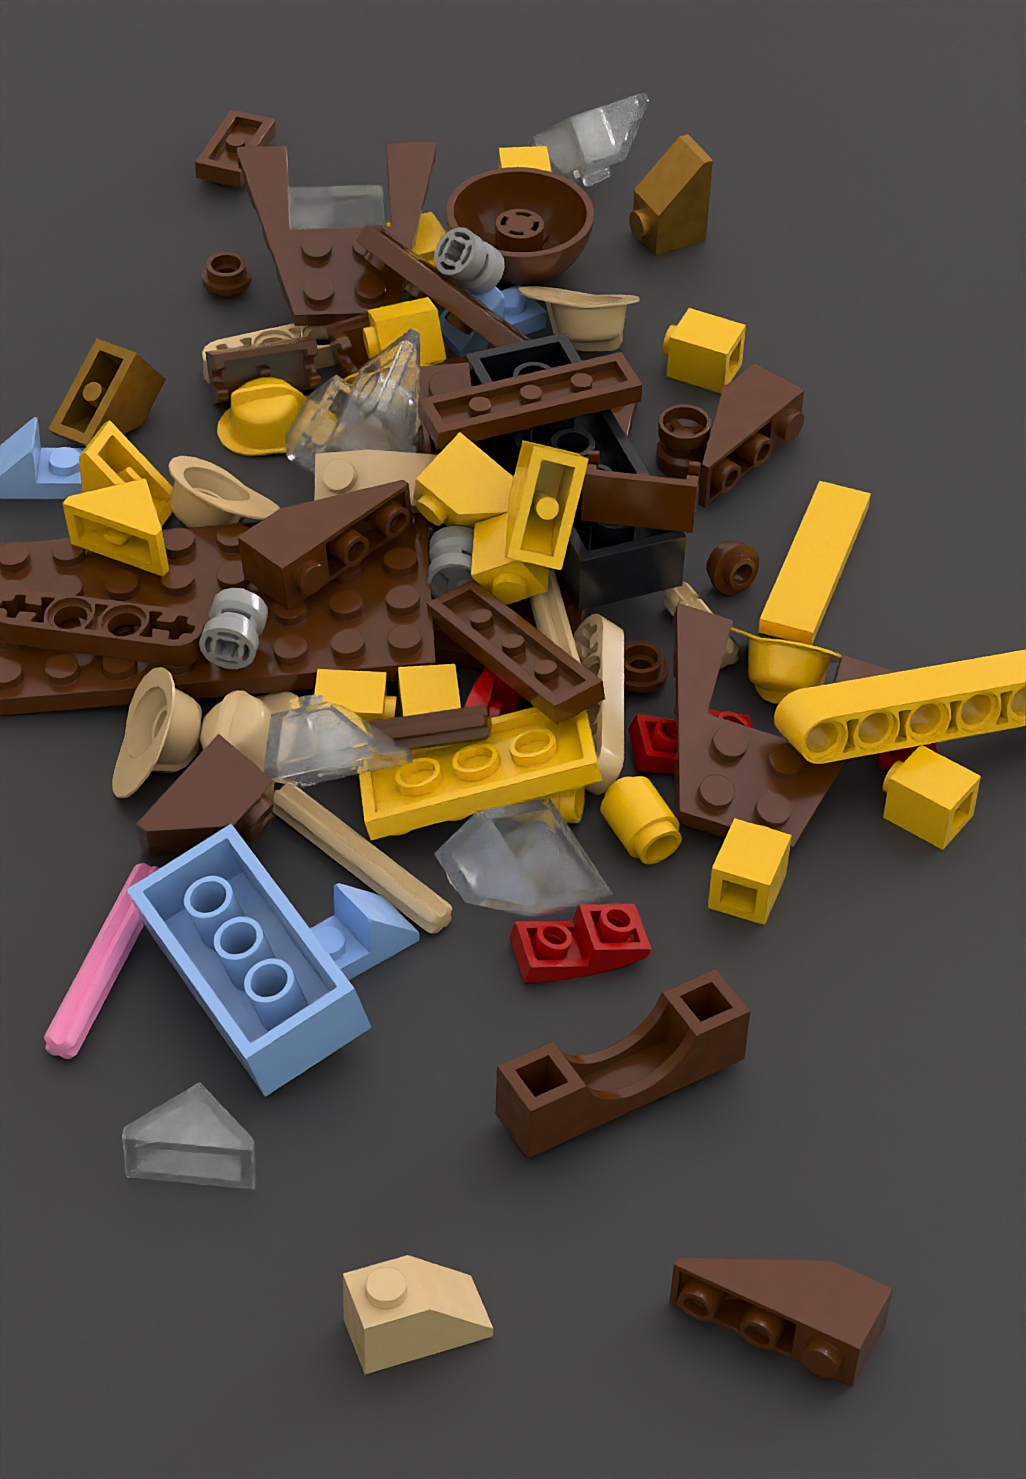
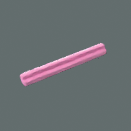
(97, 972)

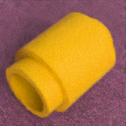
(641, 819)

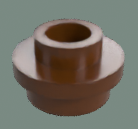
(226, 274)
(732, 567)
(644, 667)

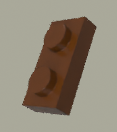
(219, 157)

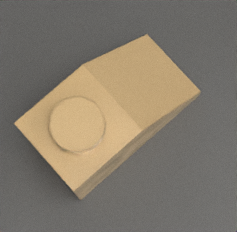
(410, 1311)

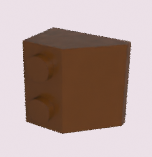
(208, 796)

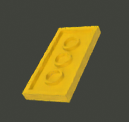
(517, 763)

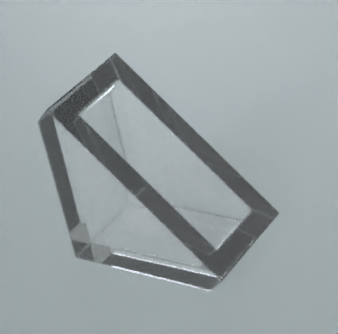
(190, 1143)

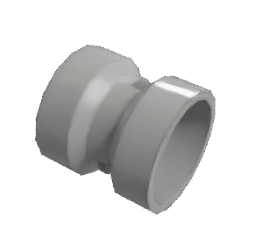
(469, 260)
(450, 559)
(233, 628)

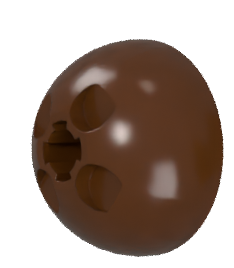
(526, 215)

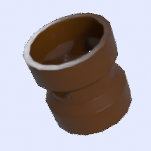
(683, 439)

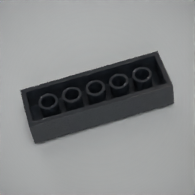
(601, 559)

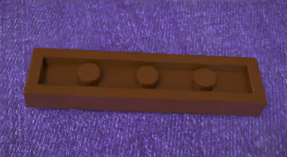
(425, 281)
(530, 400)
(516, 652)

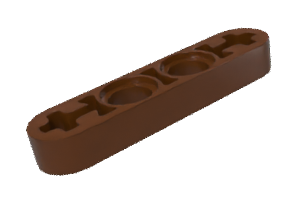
(163, 635)

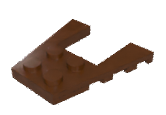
(325, 267)
(733, 768)

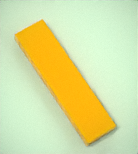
(814, 563)

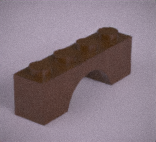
(686, 1036)

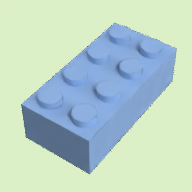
(249, 959)

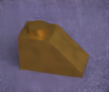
(673, 199)
(111, 387)

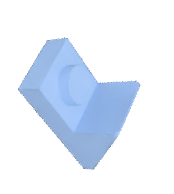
(512, 306)
(36, 471)
(363, 930)

